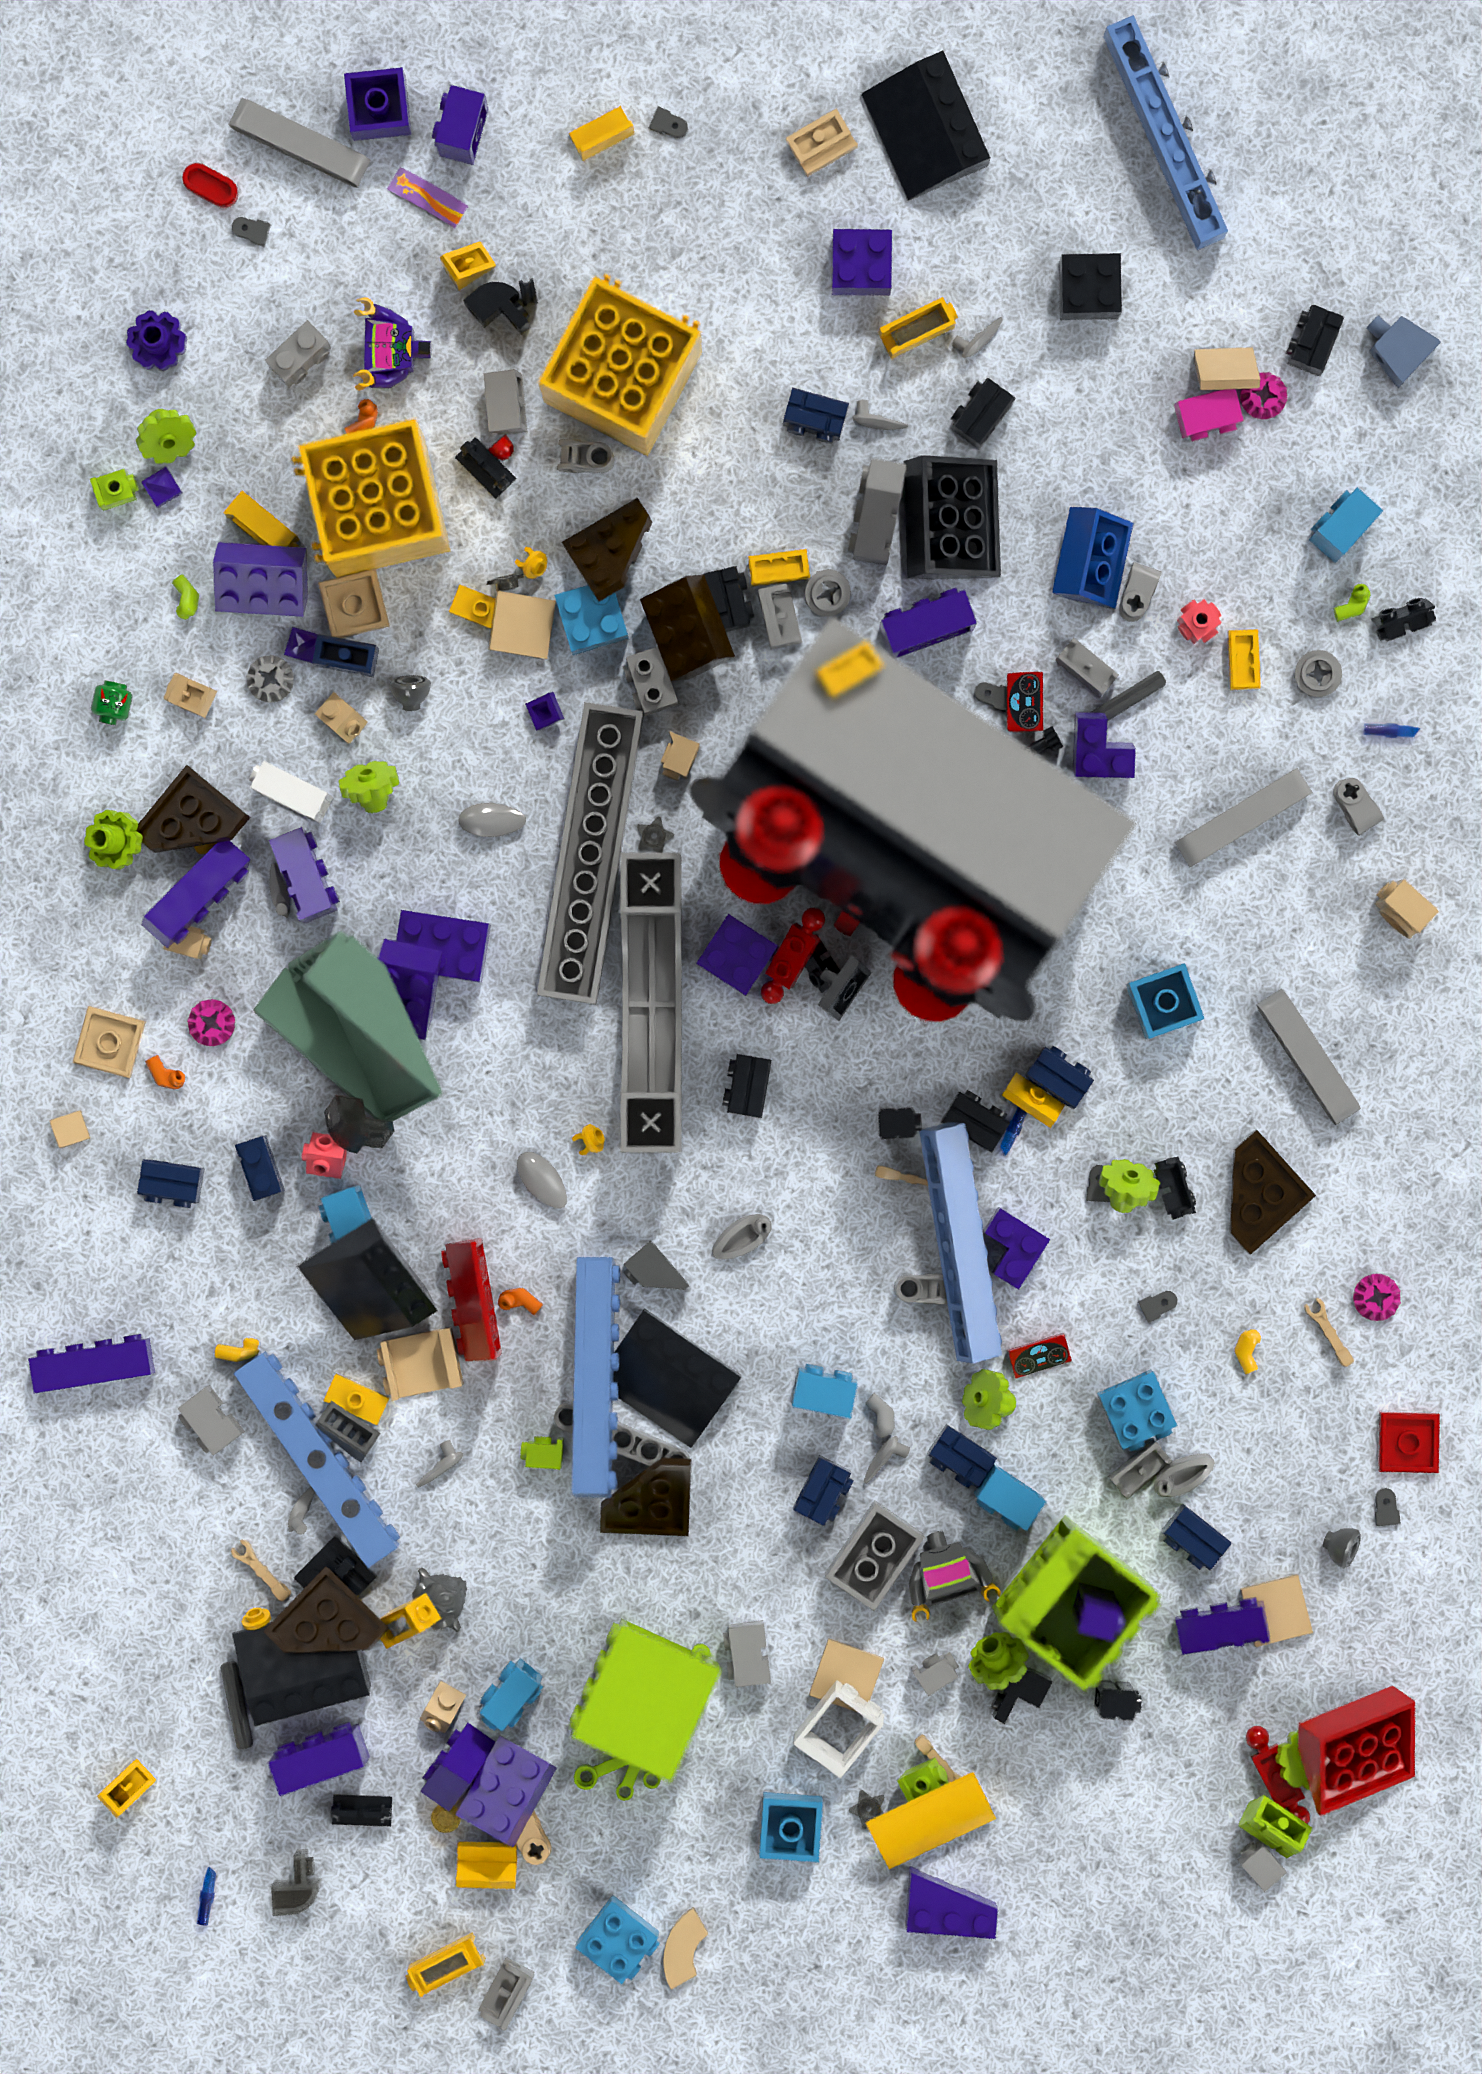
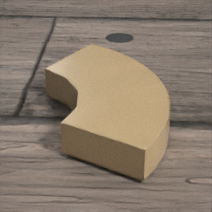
(681, 1947)

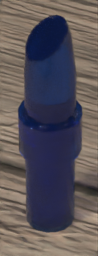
(1390, 730)
(1013, 1130)
(206, 1897)

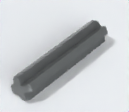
(1132, 695)
(236, 1705)

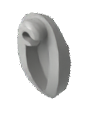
(491, 819)
(541, 1179)
(742, 1236)
(1183, 1475)

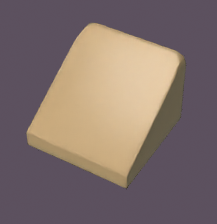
(69, 1129)

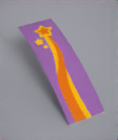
(427, 197)

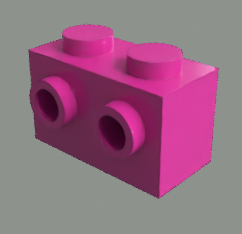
(1208, 413)

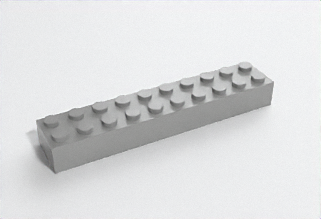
(590, 853)

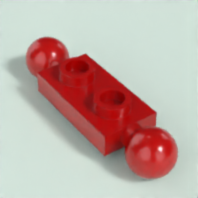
(792, 955)
(1269, 1770)

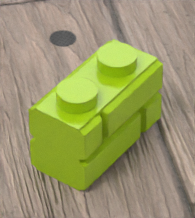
(1275, 1826)

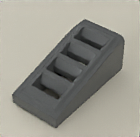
(349, 1445)

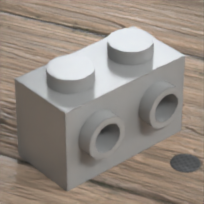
(298, 354)
(651, 681)

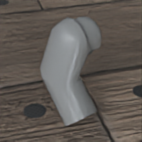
(885, 1416)

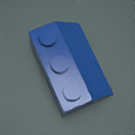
(1092, 557)

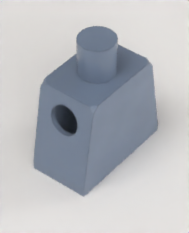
(1400, 347)

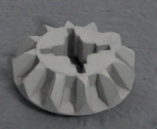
(839, 597)
(1326, 662)
(271, 692)

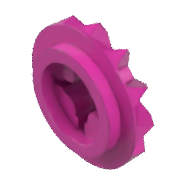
(1272, 406)
(213, 1036)
(1365, 1290)

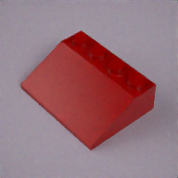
(473, 1300)
(1358, 1748)

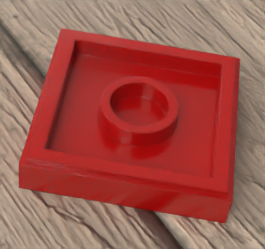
(1409, 1442)

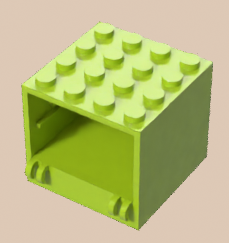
(1042, 1598)
(645, 1698)

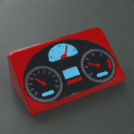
(1025, 702)
(1039, 1355)

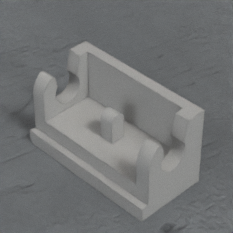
(505, 402)
(779, 616)
(1087, 667)
(1140, 1469)
(506, 1993)

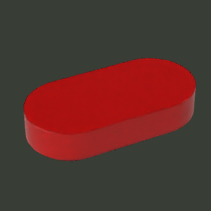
(210, 185)

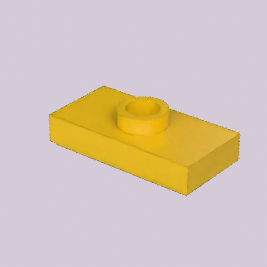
(779, 567)
(473, 606)
(1244, 659)
(849, 669)
(1033, 1100)
(357, 1399)

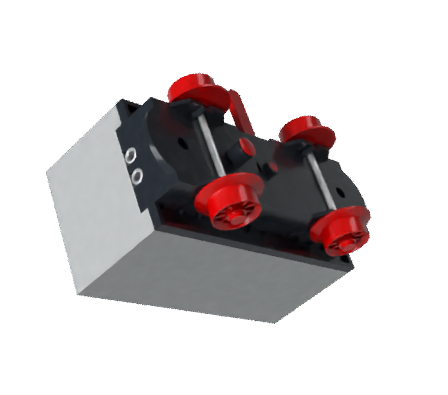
(913, 827)

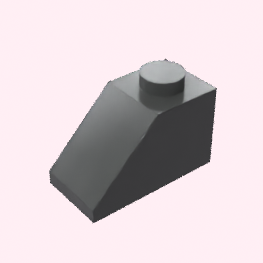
(653, 1269)

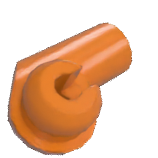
(366, 417)
(165, 1077)
(519, 1297)

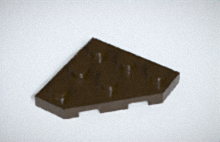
(609, 548)
(190, 815)
(1262, 1192)
(651, 1502)
(326, 1620)

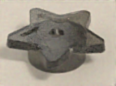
(506, 582)
(657, 828)
(860, 1808)

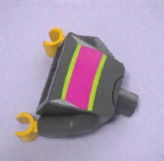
(947, 1574)

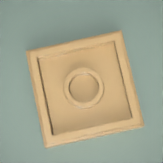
(1226, 368)
(354, 604)
(522, 625)
(109, 1042)
(1283, 1606)
(847, 1666)

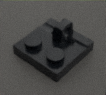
(843, 987)
(342, 1563)

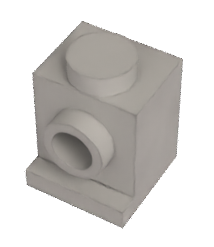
(936, 1672)

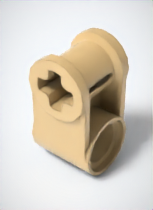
(535, 1834)

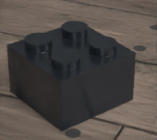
(1090, 286)

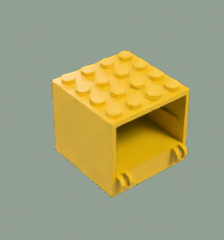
(621, 365)
(373, 498)

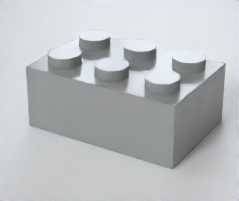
(874, 1555)

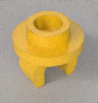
(534, 565)
(593, 1139)
(256, 1618)

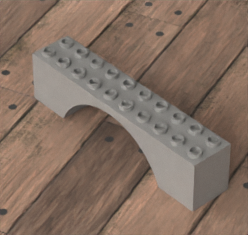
(651, 1002)

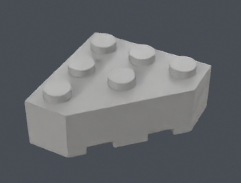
(877, 511)

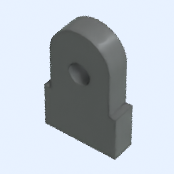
(663, 122)
(256, 232)
(997, 698)
(1095, 1191)
(1153, 1308)
(1386, 1513)

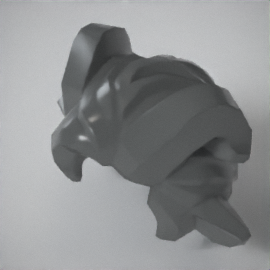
(446, 1595)

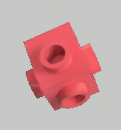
(1194, 631)
(324, 1156)

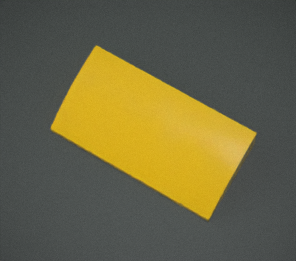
(931, 1820)

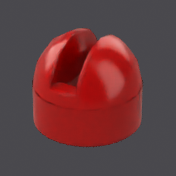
(502, 448)

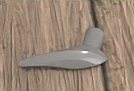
(978, 342)
(875, 421)
(279, 892)
(883, 1455)
(451, 1459)
(299, 1512)

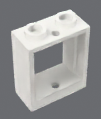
(290, 791)
(824, 1752)

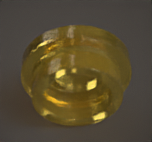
(445, 1820)

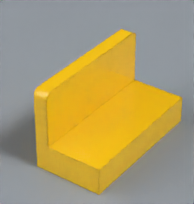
(601, 133)
(486, 1865)

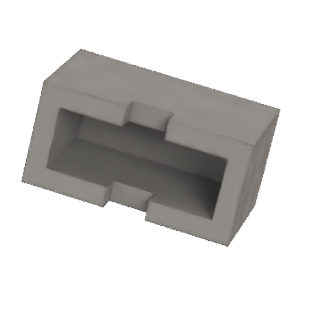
(208, 1421)
(747, 1663)

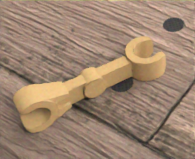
(891, 1174)
(1320, 1317)
(278, 1588)
(927, 1748)

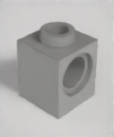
(1261, 1865)

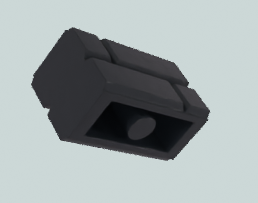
(1315, 339)
(982, 413)
(727, 592)
(748, 1085)
(899, 1123)
(983, 1125)
(1117, 1700)

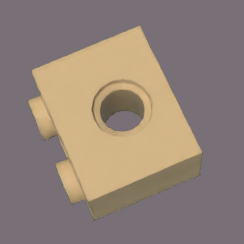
(1404, 907)

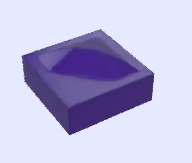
(161, 487)
(301, 645)
(544, 711)

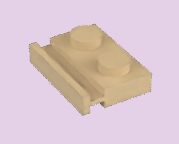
(821, 142)

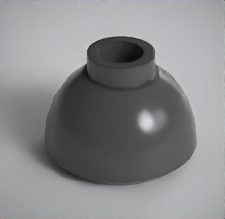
(410, 691)
(1342, 1545)

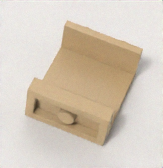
(420, 1363)

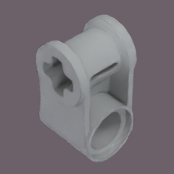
(583, 456)
(1139, 587)
(1360, 810)
(925, 1288)

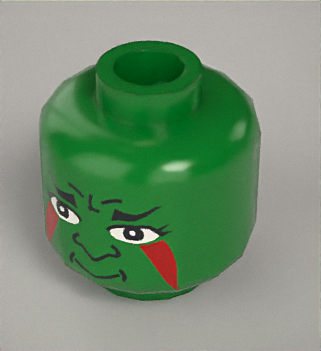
(111, 702)

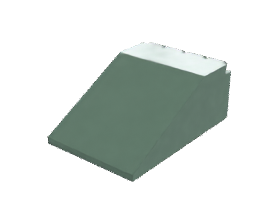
(351, 1026)

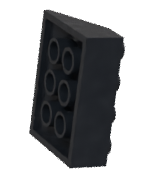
(926, 126)
(952, 518)
(368, 1283)
(671, 1378)
(295, 1683)

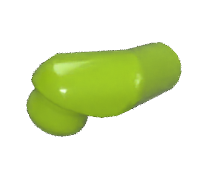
(189, 597)
(1356, 604)

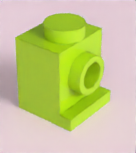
(125, 494)
(543, 1453)
(922, 1779)

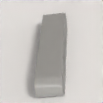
(299, 142)
(1243, 817)
(1308, 1056)
(637, 1437)

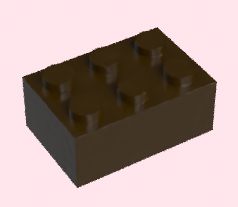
(687, 627)

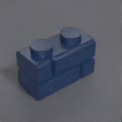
(815, 415)
(345, 655)
(1060, 1077)
(260, 1168)
(170, 1182)
(961, 1456)
(823, 1490)
(1195, 1537)

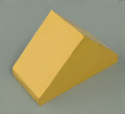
(467, 264)
(126, 1788)

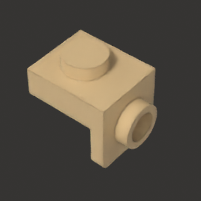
(189, 695)
(341, 718)
(442, 1707)

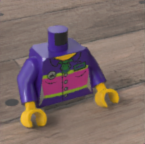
(388, 347)

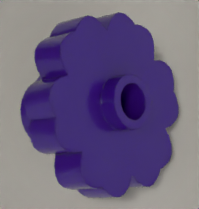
(165, 351)

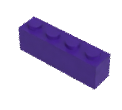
(196, 892)
(91, 1365)
(1097, 1612)

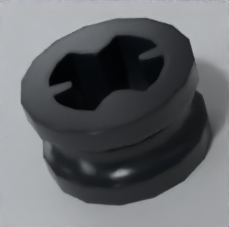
(528, 292)

